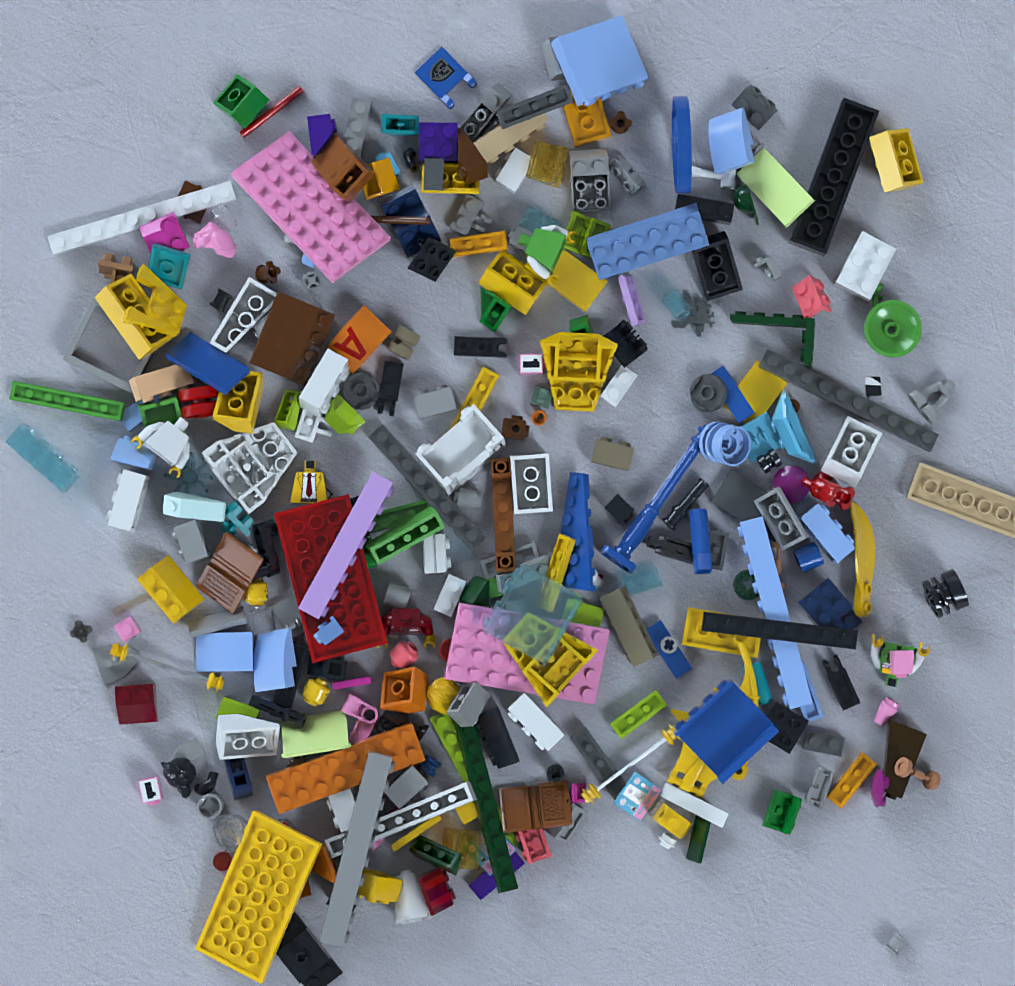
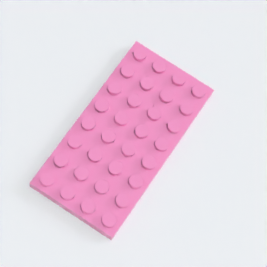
(300, 201)
(489, 662)

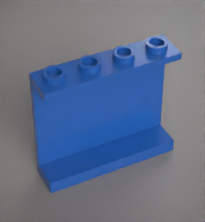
(726, 730)

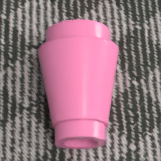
(886, 710)

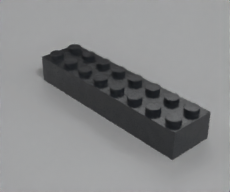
(834, 176)

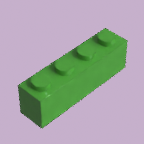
(404, 535)

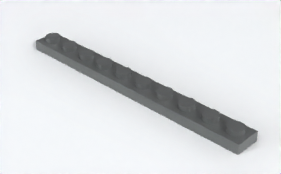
(848, 400)

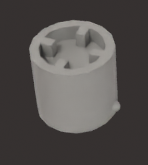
(397, 596)

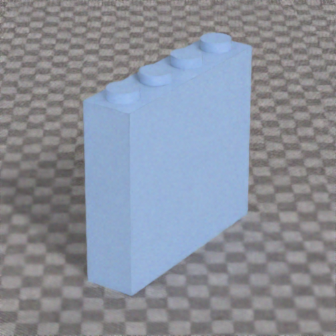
(600, 61)

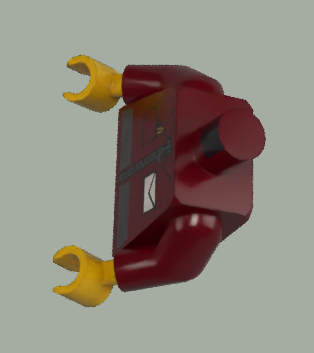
(408, 622)

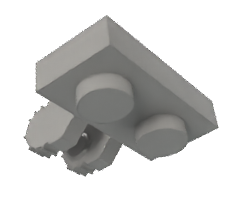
(467, 215)

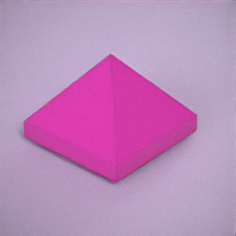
(576, 791)

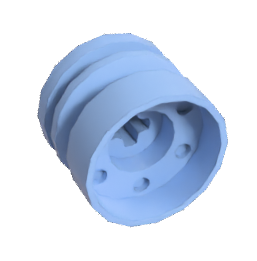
(725, 443)

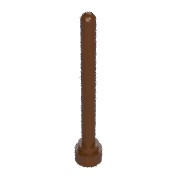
(401, 220)

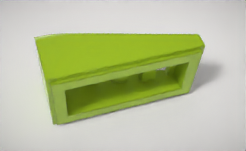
(289, 421)

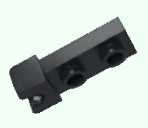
(479, 347)

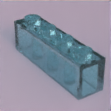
(44, 460)

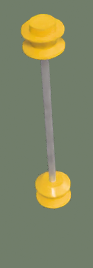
(122, 652)
(593, 792)

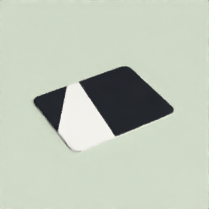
(873, 386)

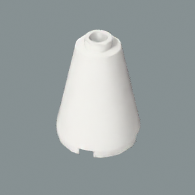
(411, 901)

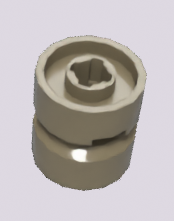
(403, 342)

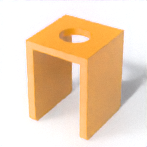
(383, 181)

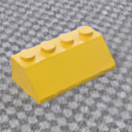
(115, 300)

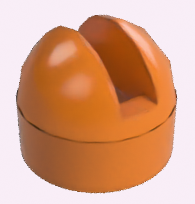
(537, 413)

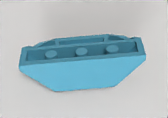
(791, 430)

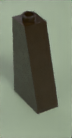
(900, 742)

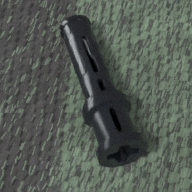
(679, 511)
(287, 714)

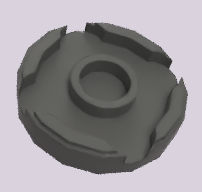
(361, 390)
(708, 392)

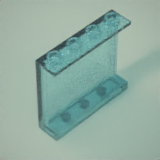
(533, 614)

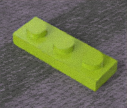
(638, 714)

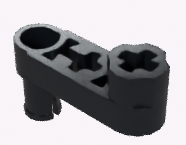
(263, 536)

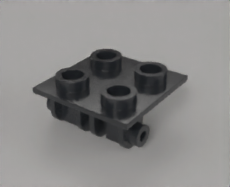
(431, 258)
(628, 347)
(789, 725)

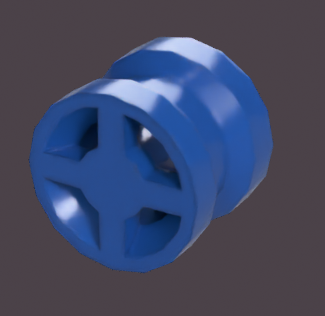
(429, 765)

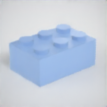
(827, 533)

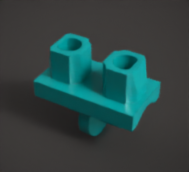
(243, 523)

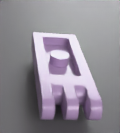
(631, 300)

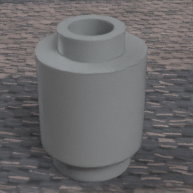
(468, 498)

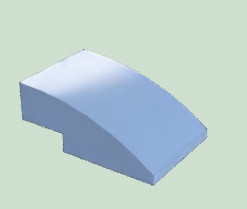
(730, 142)
(225, 652)
(274, 660)

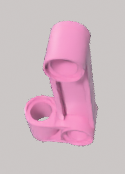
(356, 708)

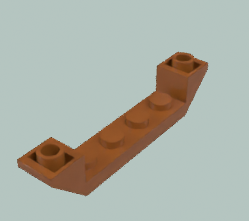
(503, 514)

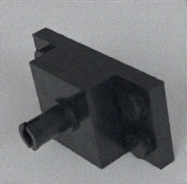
(306, 955)

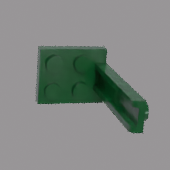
(779, 320)

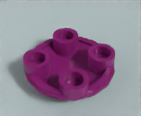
(789, 480)
(878, 787)

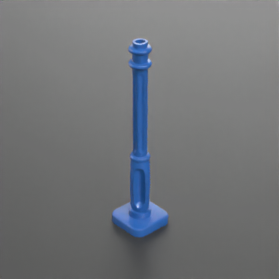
(642, 523)

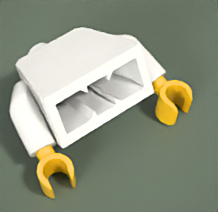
(167, 442)

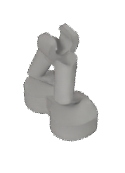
(920, 400)

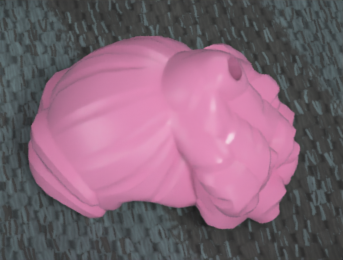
(214, 237)

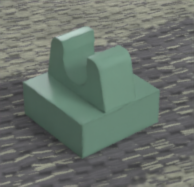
(541, 397)

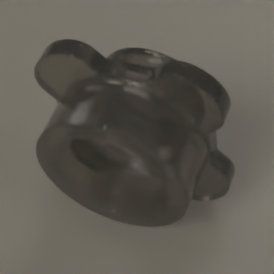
(81, 636)

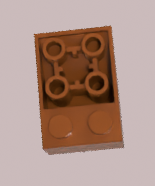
(342, 168)

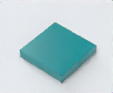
(169, 265)

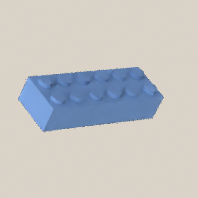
(647, 241)

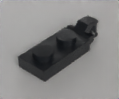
(671, 548)

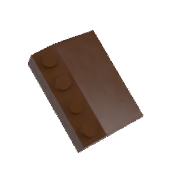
(292, 339)

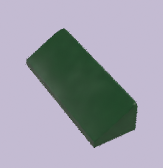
(698, 839)
(436, 854)

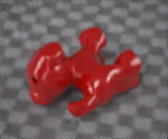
(829, 491)

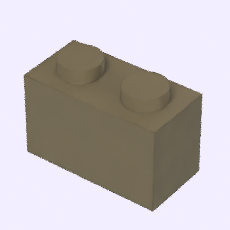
(612, 454)

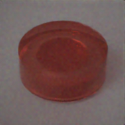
(222, 861)

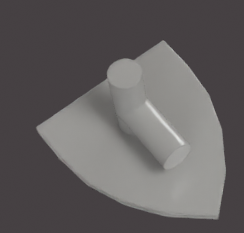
(112, 669)

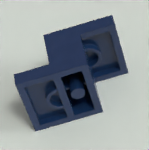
(409, 204)
(829, 607)

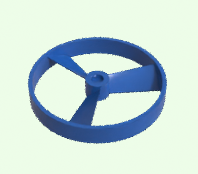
(681, 144)

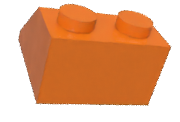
(404, 690)

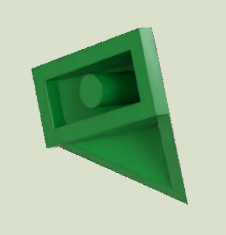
(493, 309)

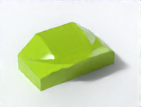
(343, 417)

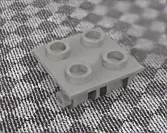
(289, 615)

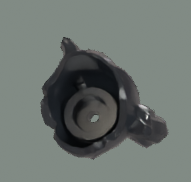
(175, 775)

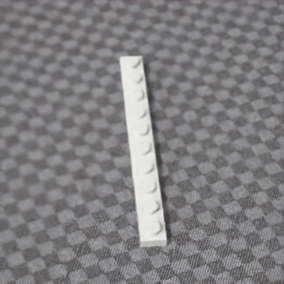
(131, 220)

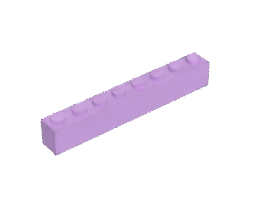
(345, 546)

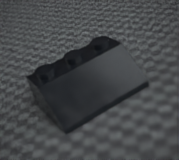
(497, 738)

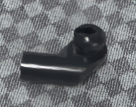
(410, 163)
(208, 786)

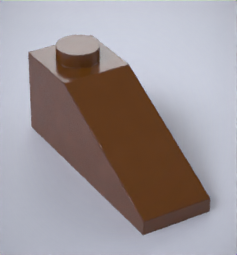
(471, 163)

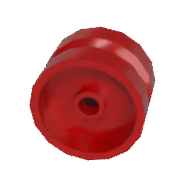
(199, 399)

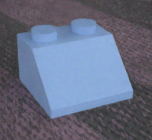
(128, 454)

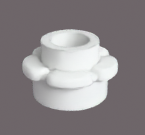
(667, 841)

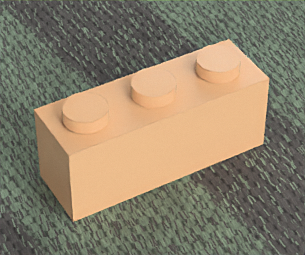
(160, 383)

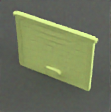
(319, 734)

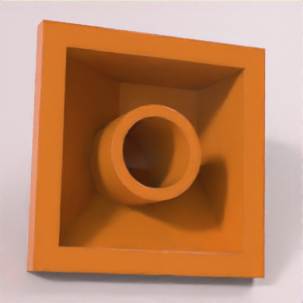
(325, 865)

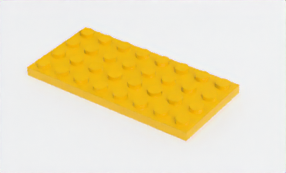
(258, 896)

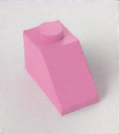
(901, 663)

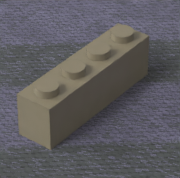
(629, 626)

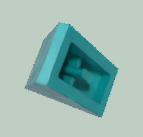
(399, 125)

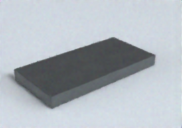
(737, 498)

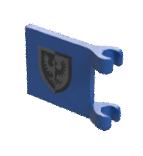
(442, 74)

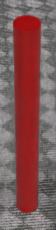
(272, 111)

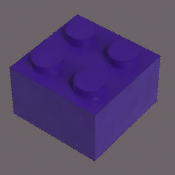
(438, 141)

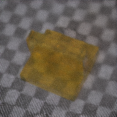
(547, 163)
(465, 842)

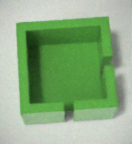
(164, 411)

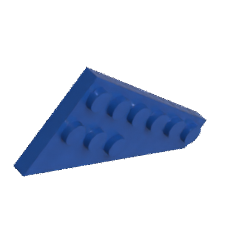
(576, 525)

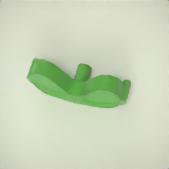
(875, 296)

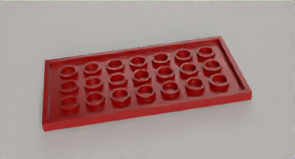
(306, 540)

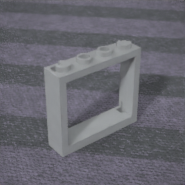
(68, 357)

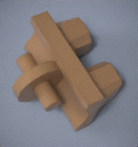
(115, 270)

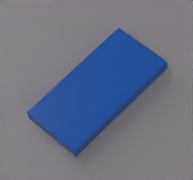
(207, 363)

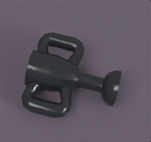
(398, 719)

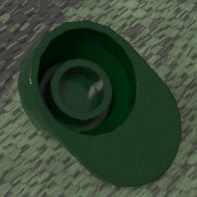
(743, 201)

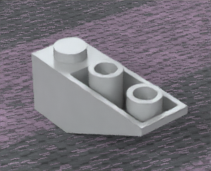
(485, 111)

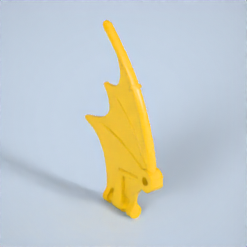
(689, 762)

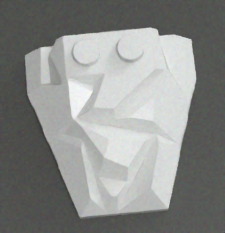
(250, 464)

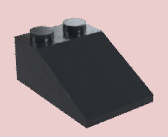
(717, 267)

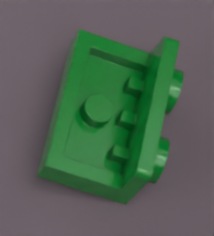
(782, 812)

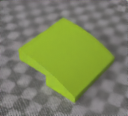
(584, 227)

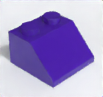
(320, 131)

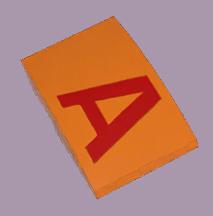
(359, 338)

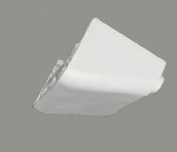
(462, 450)

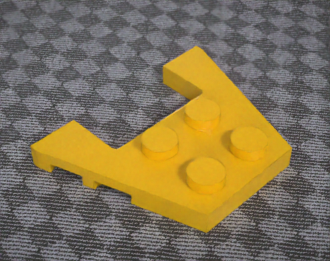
(164, 310)

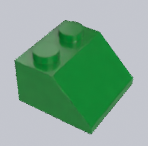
(241, 101)

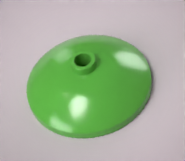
(903, 320)

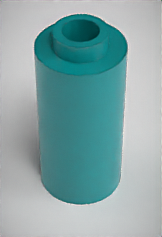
(762, 684)

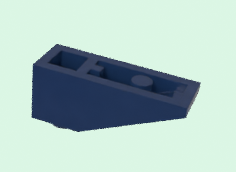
(238, 778)

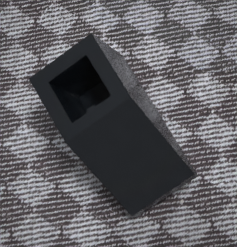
(328, 668)

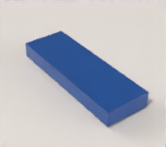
(735, 400)
(675, 661)

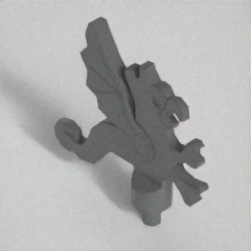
(699, 317)

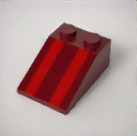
(436, 890)

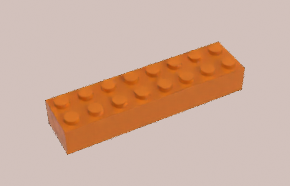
(341, 768)

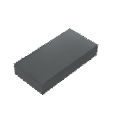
(433, 174)

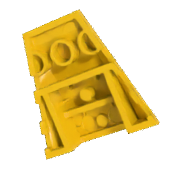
(577, 368)
(563, 666)

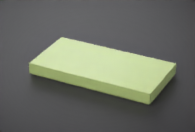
(775, 187)

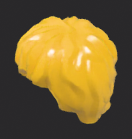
(441, 694)

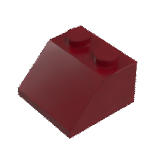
(136, 703)

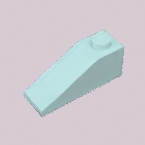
(193, 507)

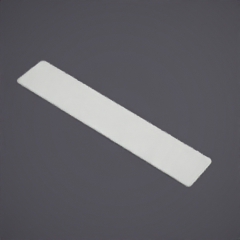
(694, 805)

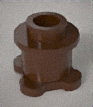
(620, 117)
(267, 273)

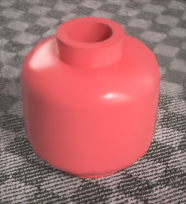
(403, 654)

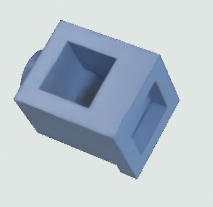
(328, 631)

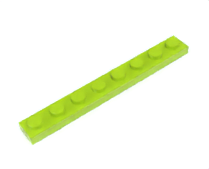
(446, 730)

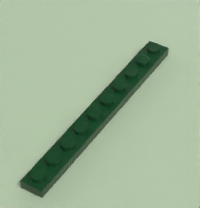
(486, 808)

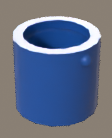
(808, 557)

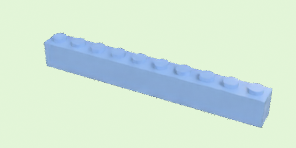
(774, 608)

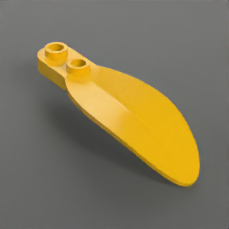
(864, 560)

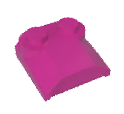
(165, 232)

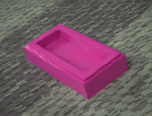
(352, 682)

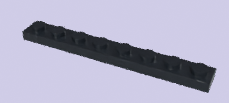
(779, 630)

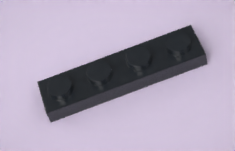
(285, 696)

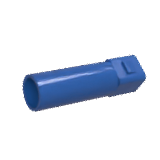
(700, 541)

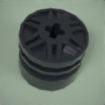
(945, 593)

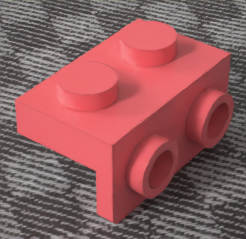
(811, 296)
(534, 845)

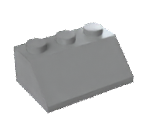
(781, 518)

